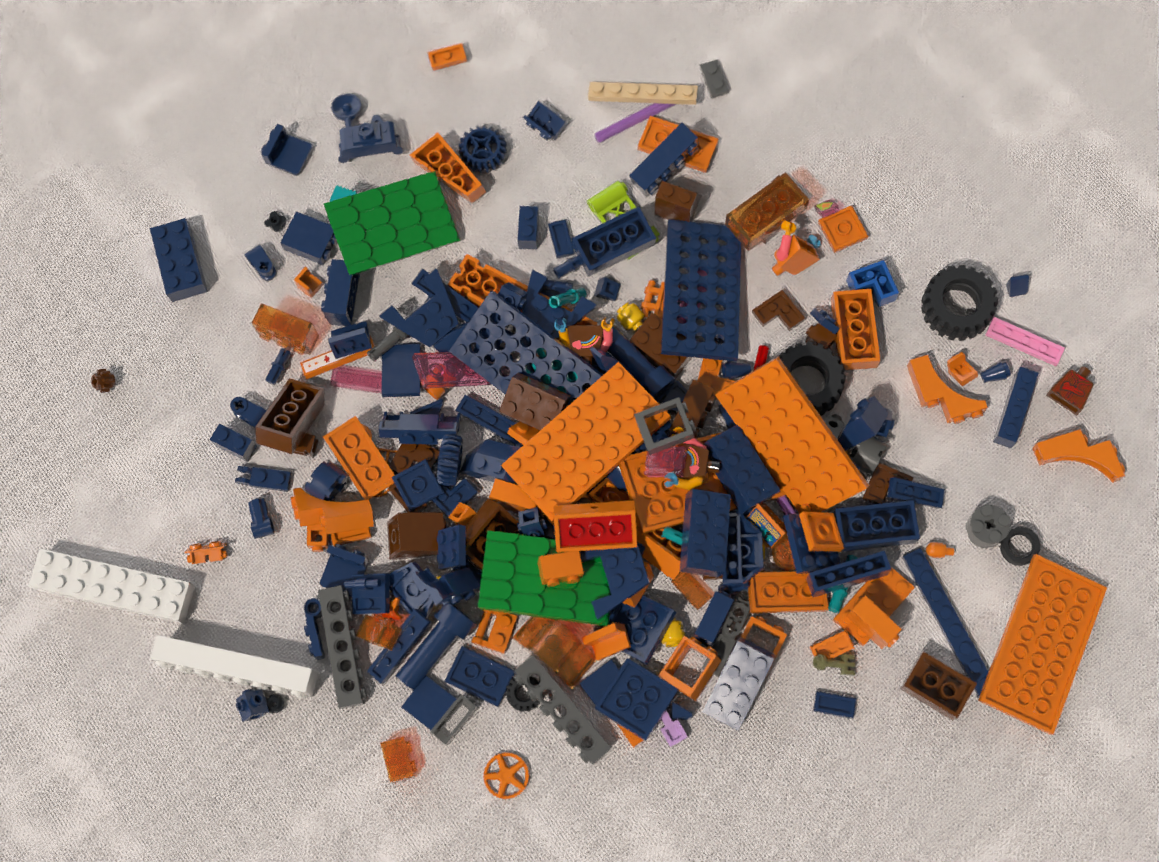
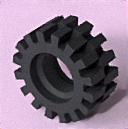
(515, 702)

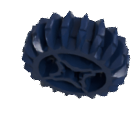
(483, 139)
(450, 459)

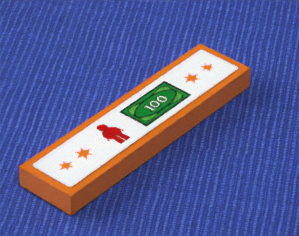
(327, 362)

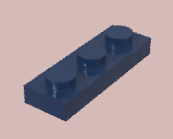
(920, 493)

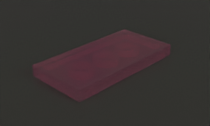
(445, 370)

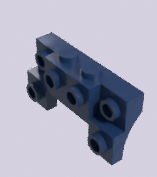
(418, 427)
(450, 587)

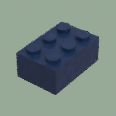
(340, 294)

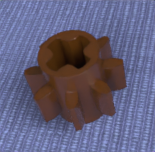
(103, 380)

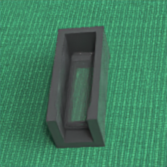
(454, 719)

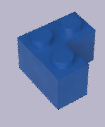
(877, 279)

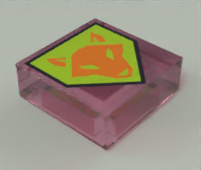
(826, 208)

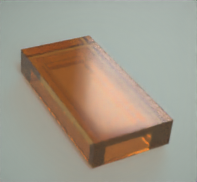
(691, 590)

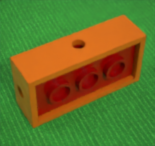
(595, 526)

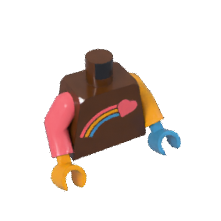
(584, 337)
(697, 465)

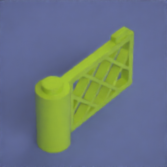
(610, 199)

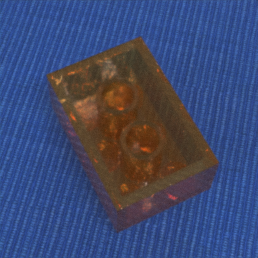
(285, 329)

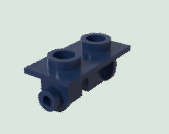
(555, 288)

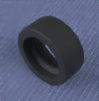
(1030, 535)

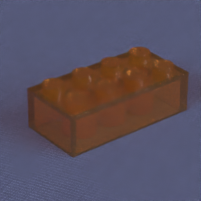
(766, 211)

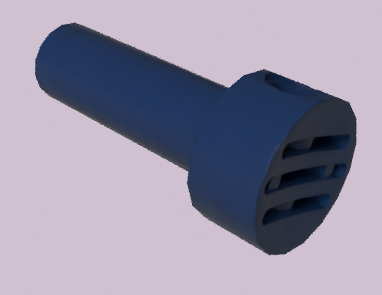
(652, 379)
(450, 625)

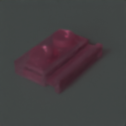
(665, 462)

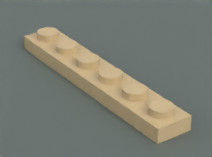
(643, 93)

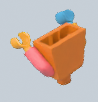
(795, 253)

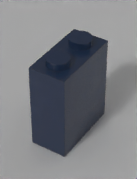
(309, 238)
(713, 618)

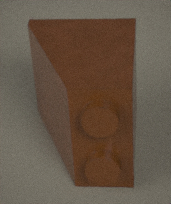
(676, 202)
(414, 534)

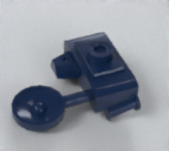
(365, 138)

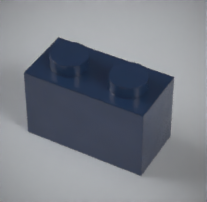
(528, 227)
(233, 442)

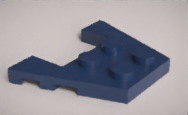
(544, 315)
(431, 319)
(624, 575)
(404, 587)

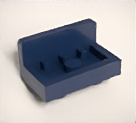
(545, 121)

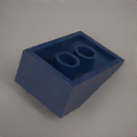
(863, 423)

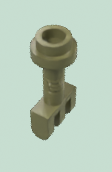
(820, 662)

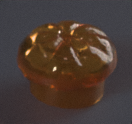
(782, 555)

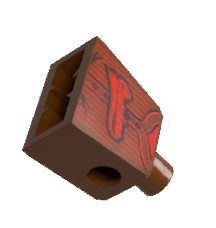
(1072, 390)

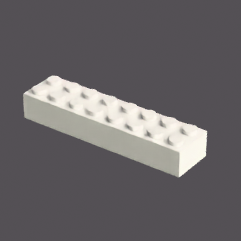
(111, 586)
(236, 666)

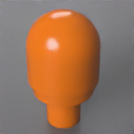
(938, 550)

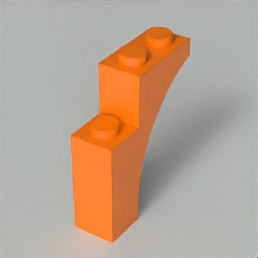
(933, 390)
(1075, 448)
(332, 515)

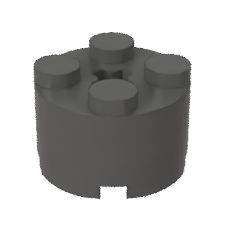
(868, 454)
(995, 518)

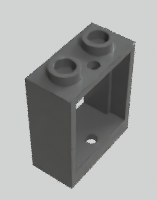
(671, 441)

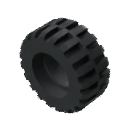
(969, 282)
(825, 363)

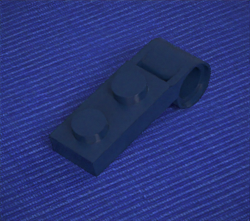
(312, 630)

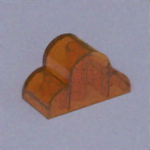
(555, 649)

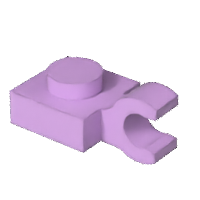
(673, 731)

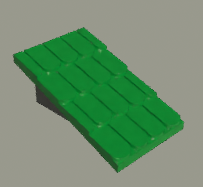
(391, 222)
(514, 582)

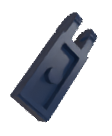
(265, 478)

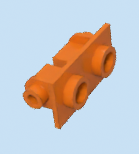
(198, 552)

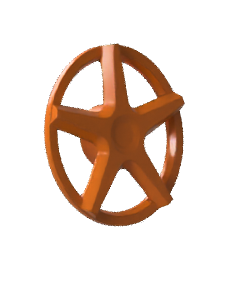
(506, 775)

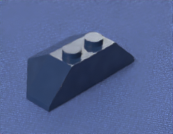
(486, 461)
(743, 551)

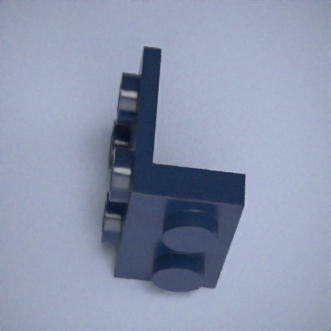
(285, 151)
(342, 566)

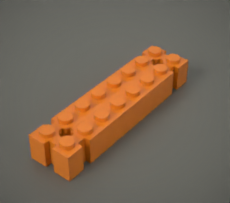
(488, 280)

